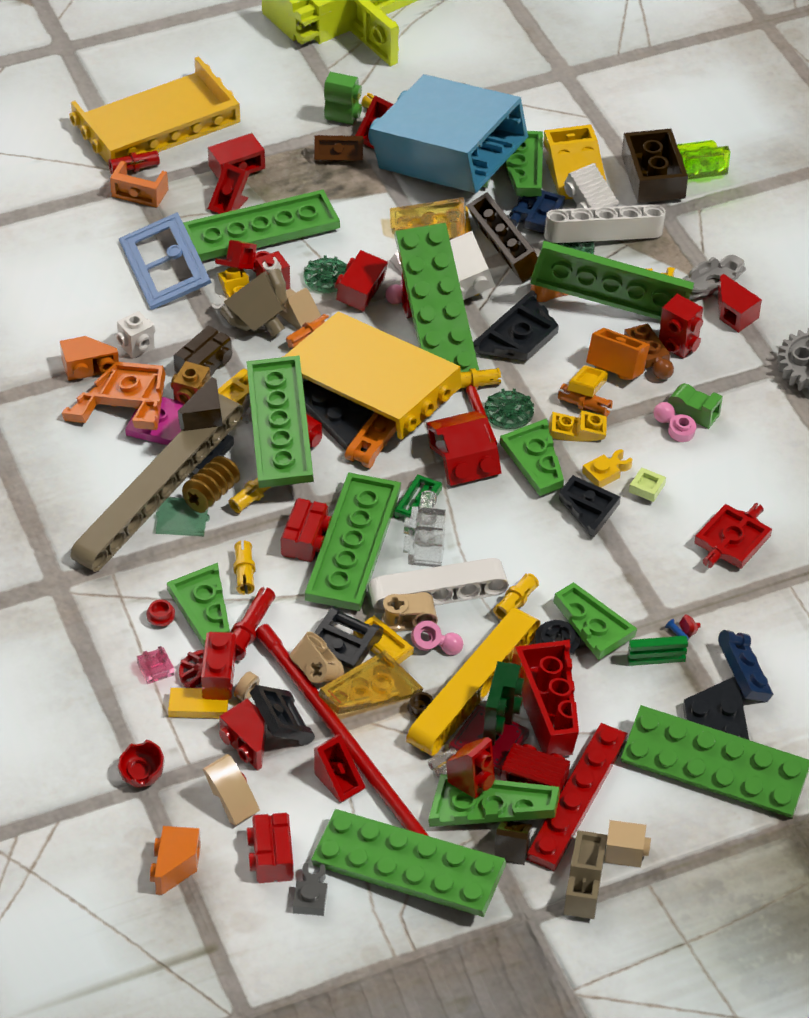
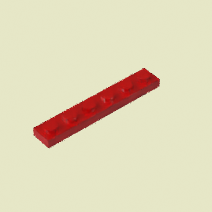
(577, 796)

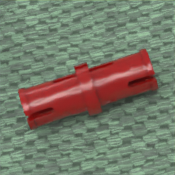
(149, 159)

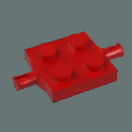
(733, 535)

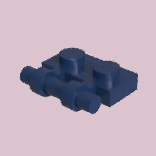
(536, 217)

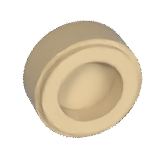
(245, 685)

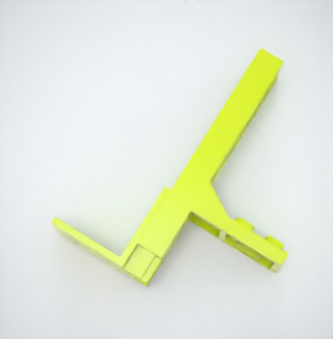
(330, 18)

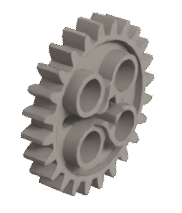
(794, 359)

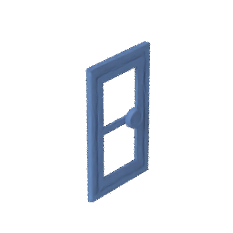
(185, 247)

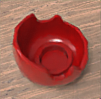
(141, 764)

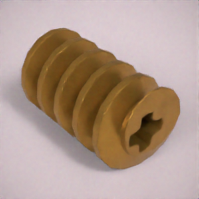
(210, 483)

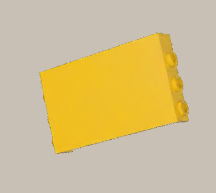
(159, 115)
(377, 371)

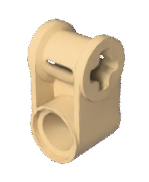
(408, 610)
(316, 659)

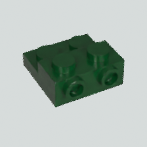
(503, 699)

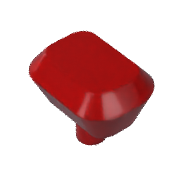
(688, 625)

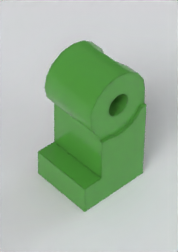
(697, 405)

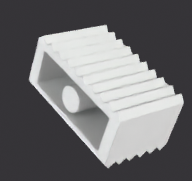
(589, 188)

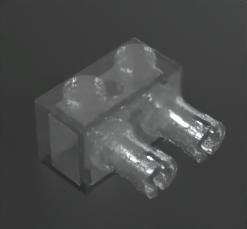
(425, 532)

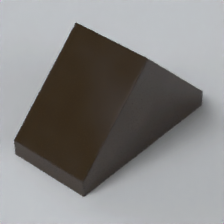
(202, 408)
(513, 841)

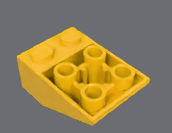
(570, 150)

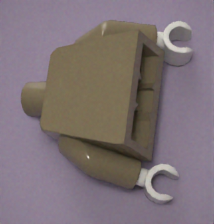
(257, 302)

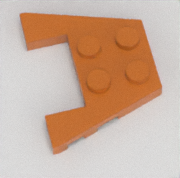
(124, 386)

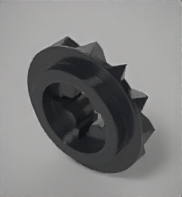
(550, 631)

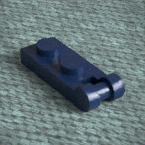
(744, 665)

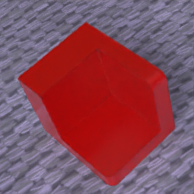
(239, 255)

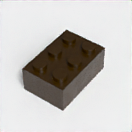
(654, 165)

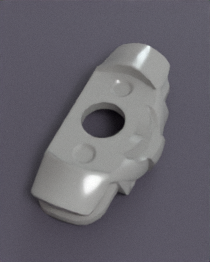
(730, 265)

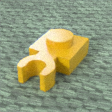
(606, 470)

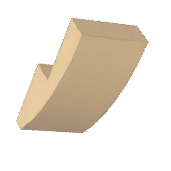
(232, 789)

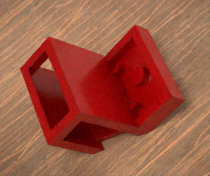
(465, 447)

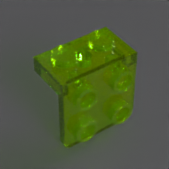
(704, 159)

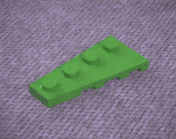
(526, 166)
(500, 803)

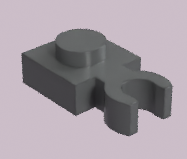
(311, 892)

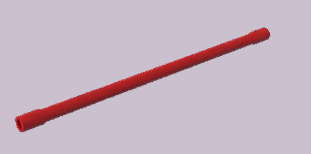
(275, 646)

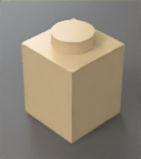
(626, 843)

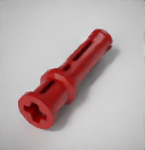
(246, 628)

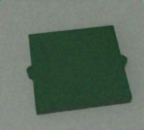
(179, 519)

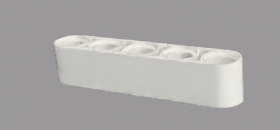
(604, 223)
(444, 583)

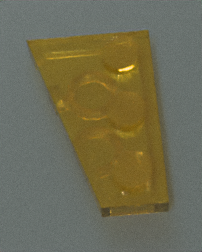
(446, 211)
(369, 685)

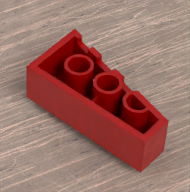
(549, 694)

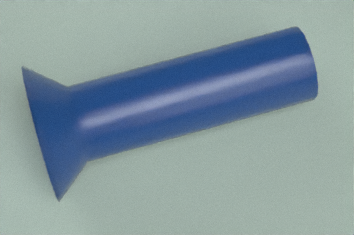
(671, 624)

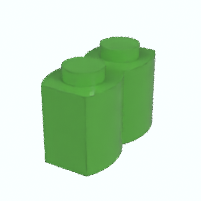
(342, 98)

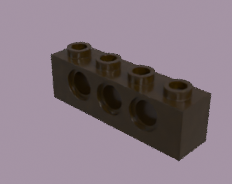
(503, 236)

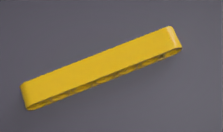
(470, 683)

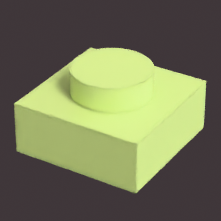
(647, 484)

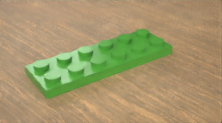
(263, 224)
(606, 280)
(436, 294)
(279, 422)
(353, 542)
(716, 761)
(409, 862)

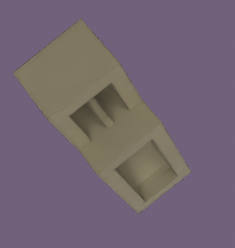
(585, 874)

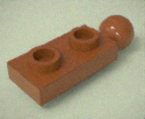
(658, 355)

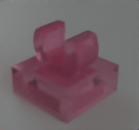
(155, 665)

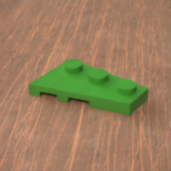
(535, 456)
(201, 601)
(593, 621)

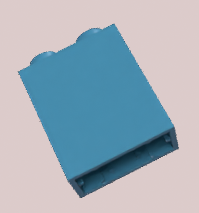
(449, 133)

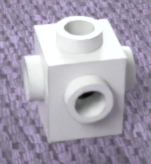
(136, 334)

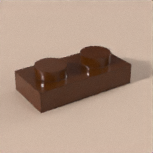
(338, 148)

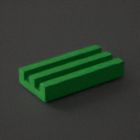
(401, 508)
(657, 650)

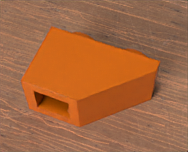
(86, 357)
(177, 857)

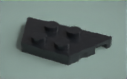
(519, 331)
(337, 414)
(718, 708)

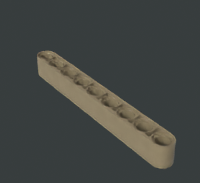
(151, 489)

